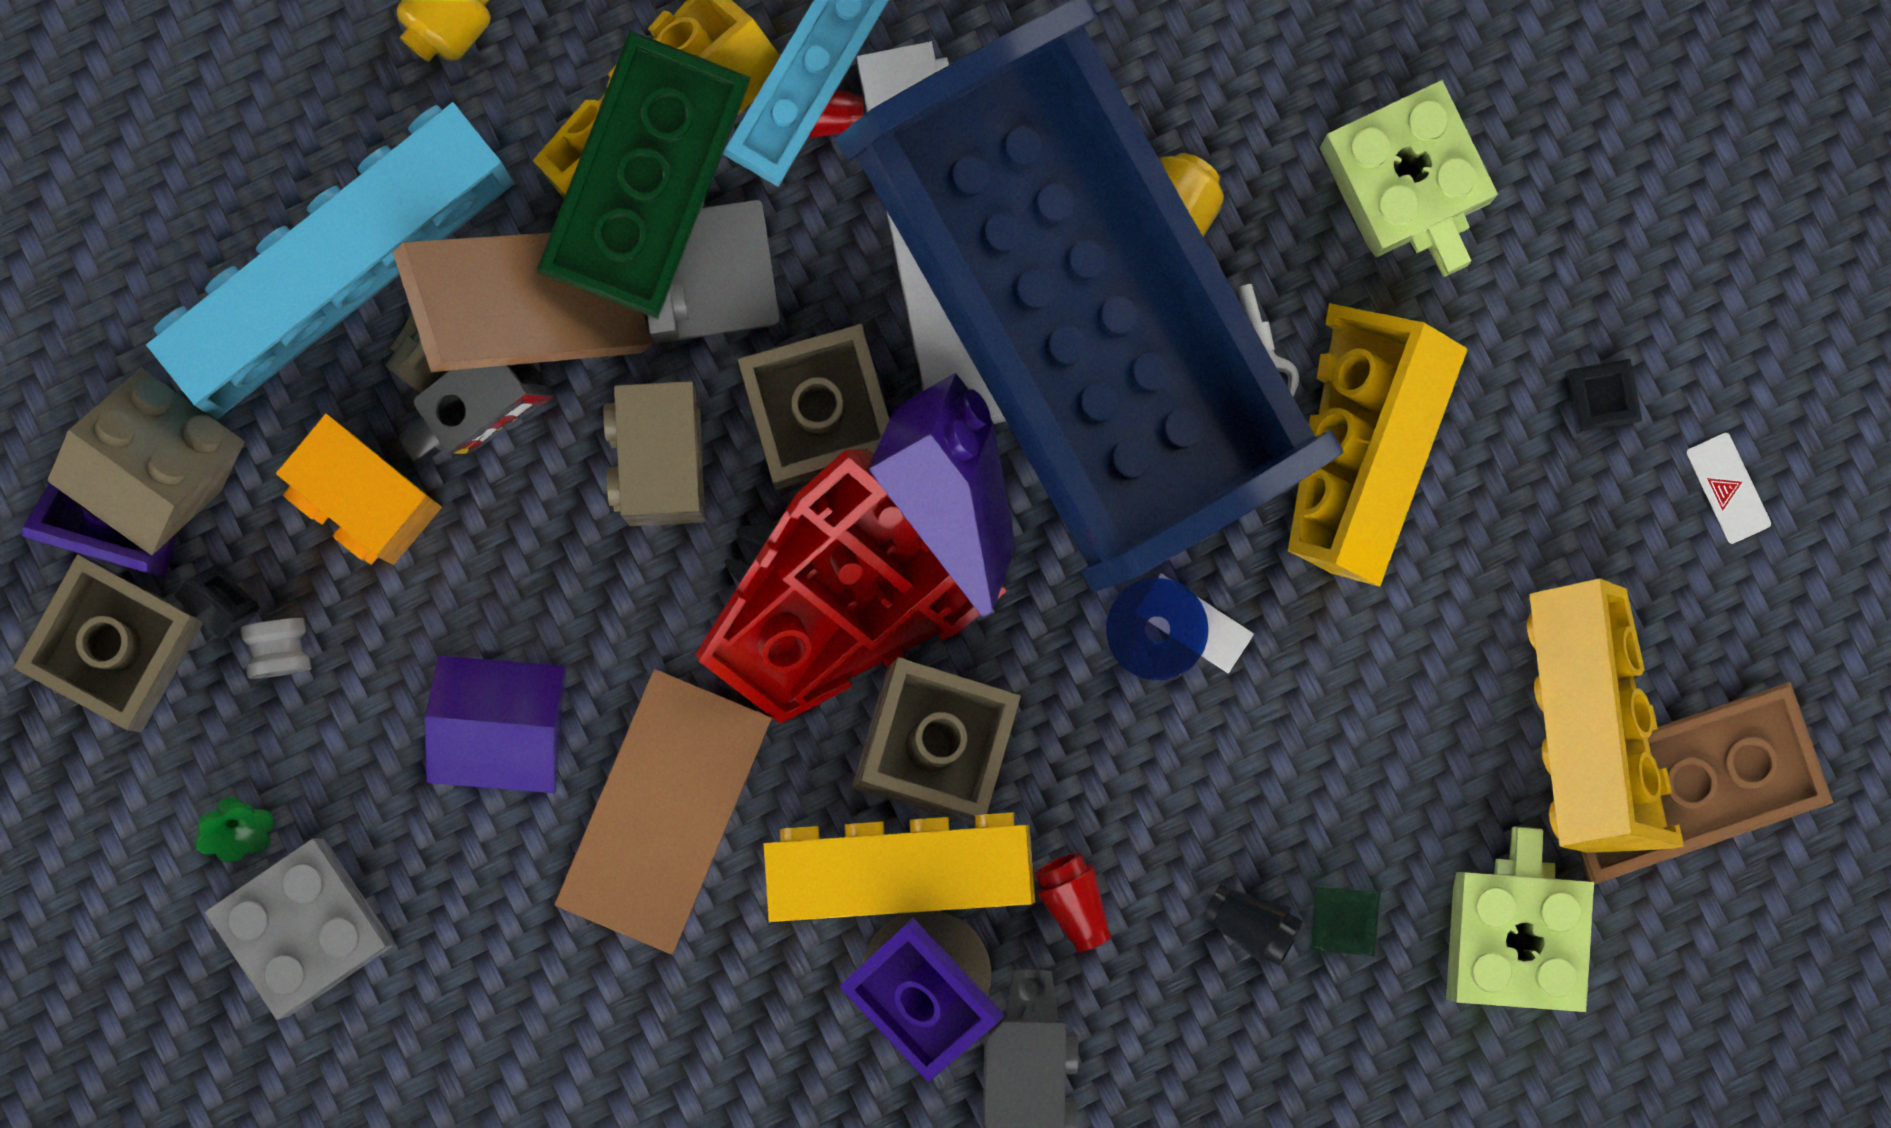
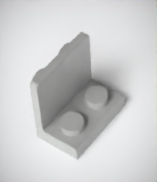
(722, 278)

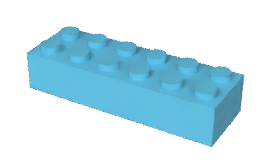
(329, 261)

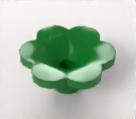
(234, 830)

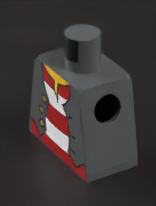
(493, 402)

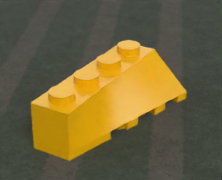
(701, 27)
(1385, 404)
(1597, 722)
(899, 871)

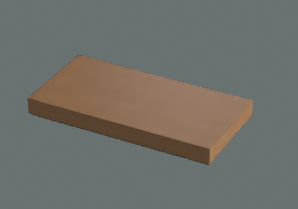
(489, 307)
(1728, 776)
(663, 812)

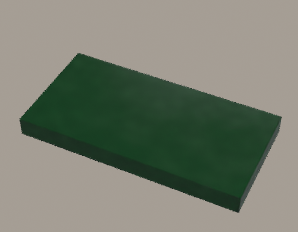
(643, 175)

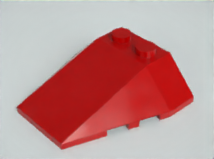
(832, 595)

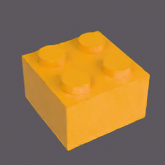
(357, 489)

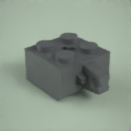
(1029, 1059)

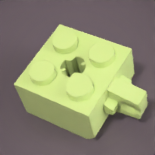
(1395, 208)
(1551, 912)

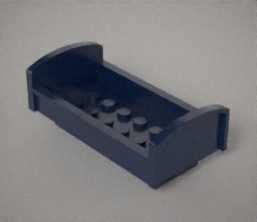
(1086, 296)

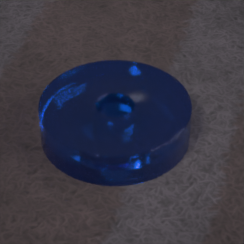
(1157, 599)

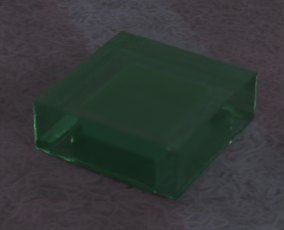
(1344, 921)

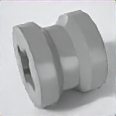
(276, 648)

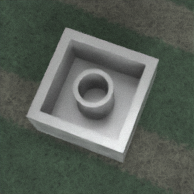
(299, 928)

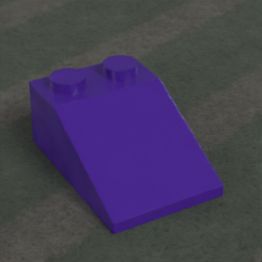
(949, 484)

